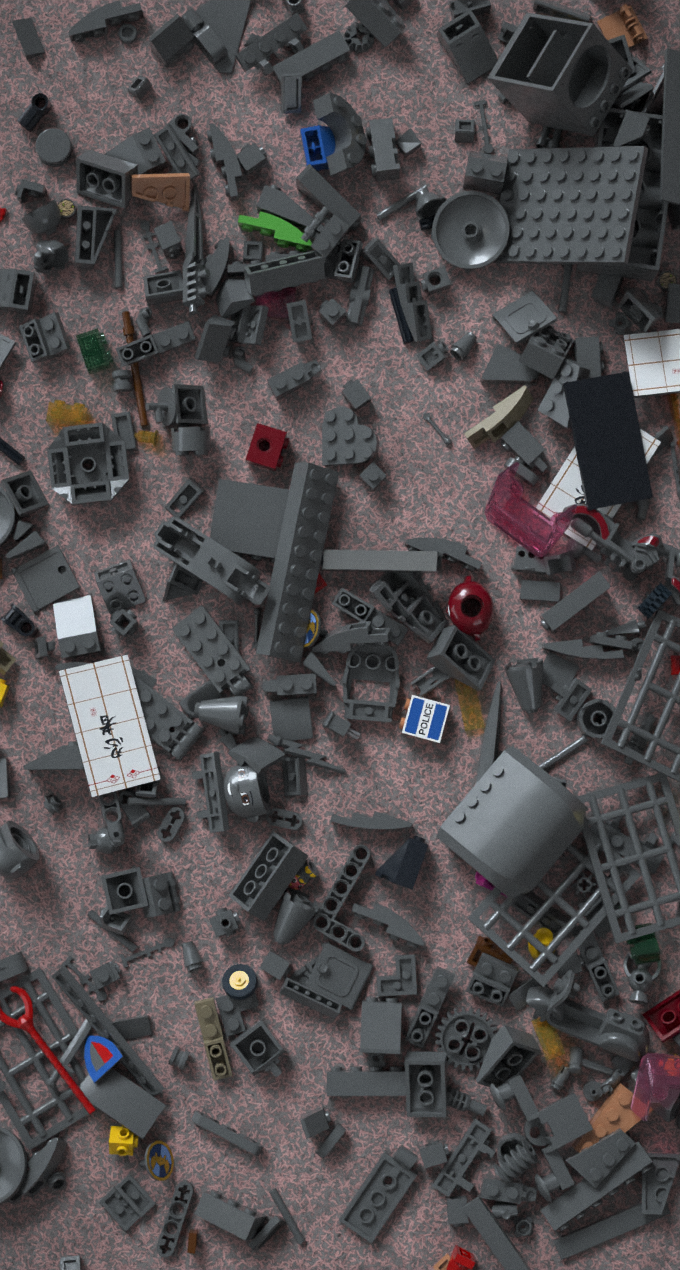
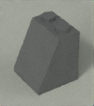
(485, 172)
(380, 1026)

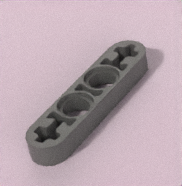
(227, 1133)
(177, 1219)

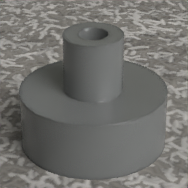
(589, 1087)

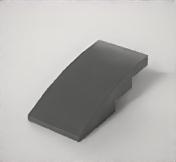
(123, 1101)

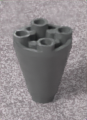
(224, 713)

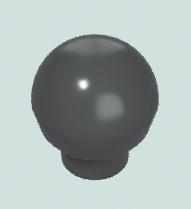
(101, 842)

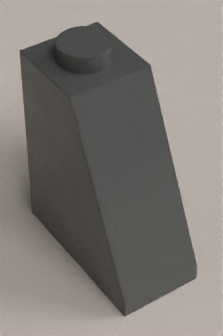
(506, 368)

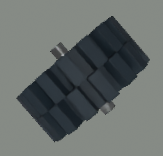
(654, 600)

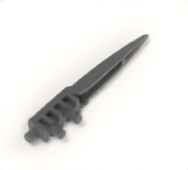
(194, 263)
(491, 734)

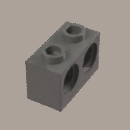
(168, 240)

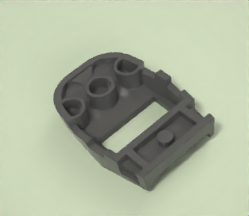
(371, 663)

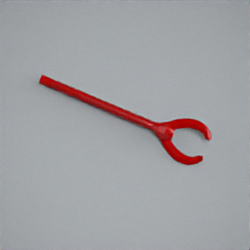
(26, 1023)

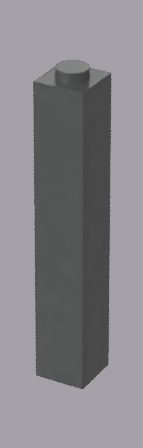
(382, 561)

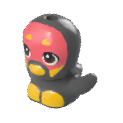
(306, 872)

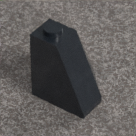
(404, 863)

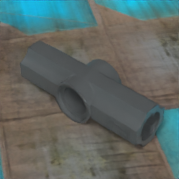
(360, 296)

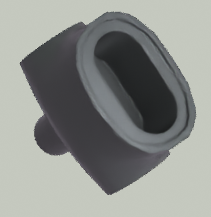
(504, 1210)

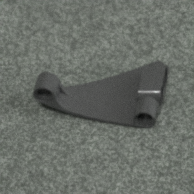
(218, 30)

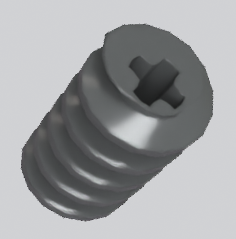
(517, 1163)

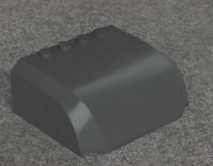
(514, 824)

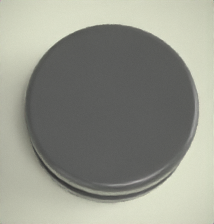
(54, 147)

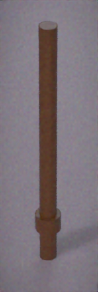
(128, 331)

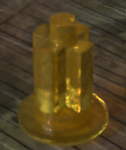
(147, 436)

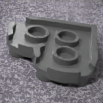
(346, 439)

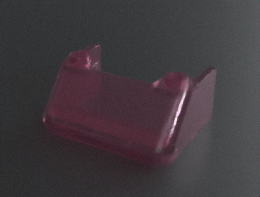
(522, 520)
(654, 1079)

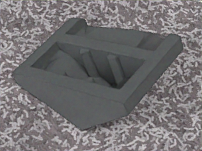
(233, 297)

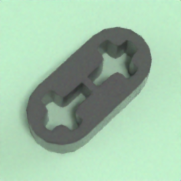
(523, 472)
(282, 823)
(175, 827)
(330, 1140)

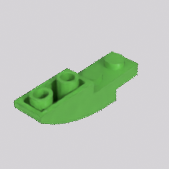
(284, 232)

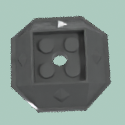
(88, 443)

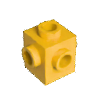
(122, 1141)

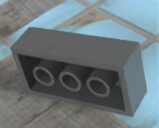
(268, 876)

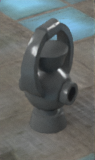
(640, 973)

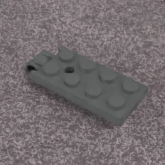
(207, 646)
(375, 1198)

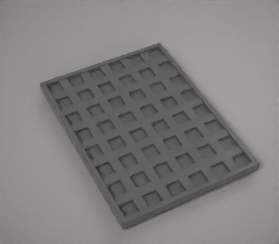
(572, 204)

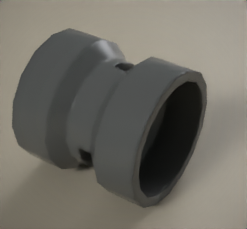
(122, 381)

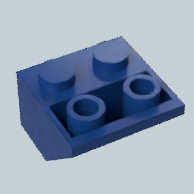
(317, 144)

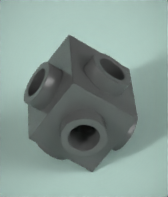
(118, 617)
(217, 922)

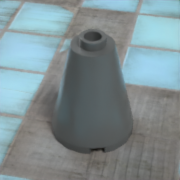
(526, 682)
(293, 915)

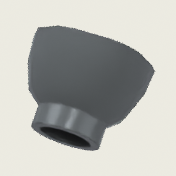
(428, 203)

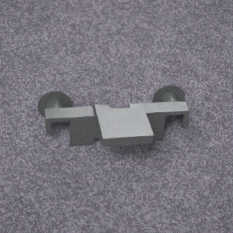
(565, 1120)

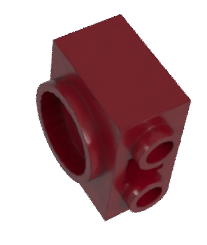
(271, 458)

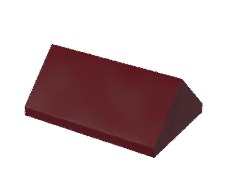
(665, 1017)

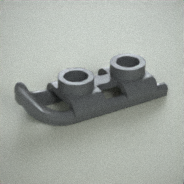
(425, 685)

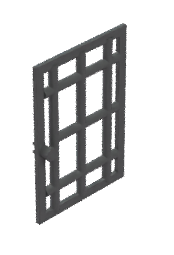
(635, 675)
(639, 856)
(554, 897)
(34, 1058)

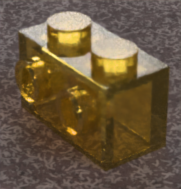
(66, 415)

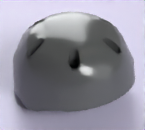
(511, 1140)

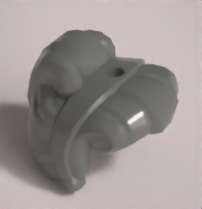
(50, 255)

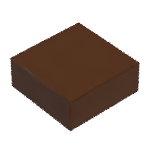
(192, 1241)

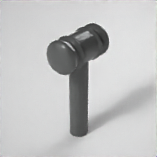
(576, 1063)

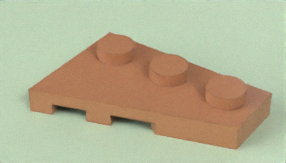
(164, 188)

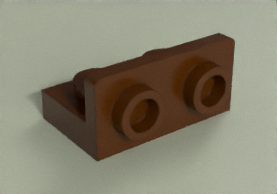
(485, 945)

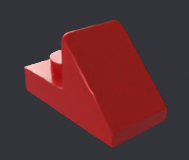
(461, 1259)

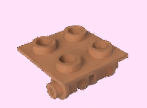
(623, 23)

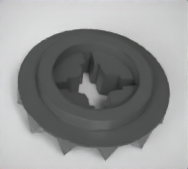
(354, 43)

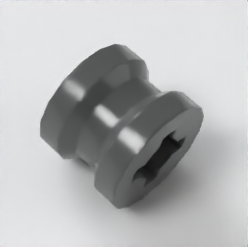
(178, 1058)

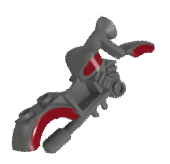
(636, 554)

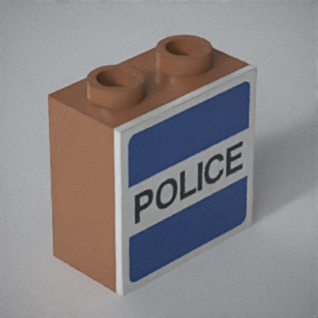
(424, 718)

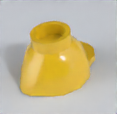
(545, 936)

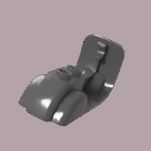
(210, 561)
(611, 1031)

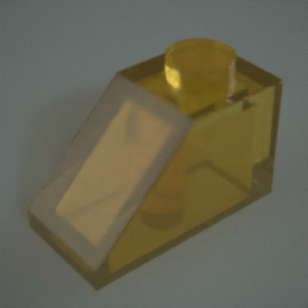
(548, 1039)

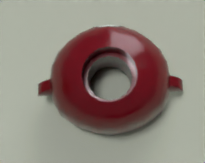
(470, 591)

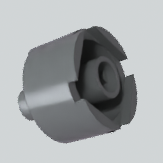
(191, 440)
(587, 714)

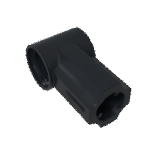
(33, 114)

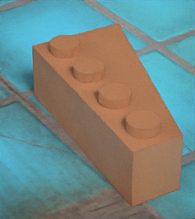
(612, 1115)

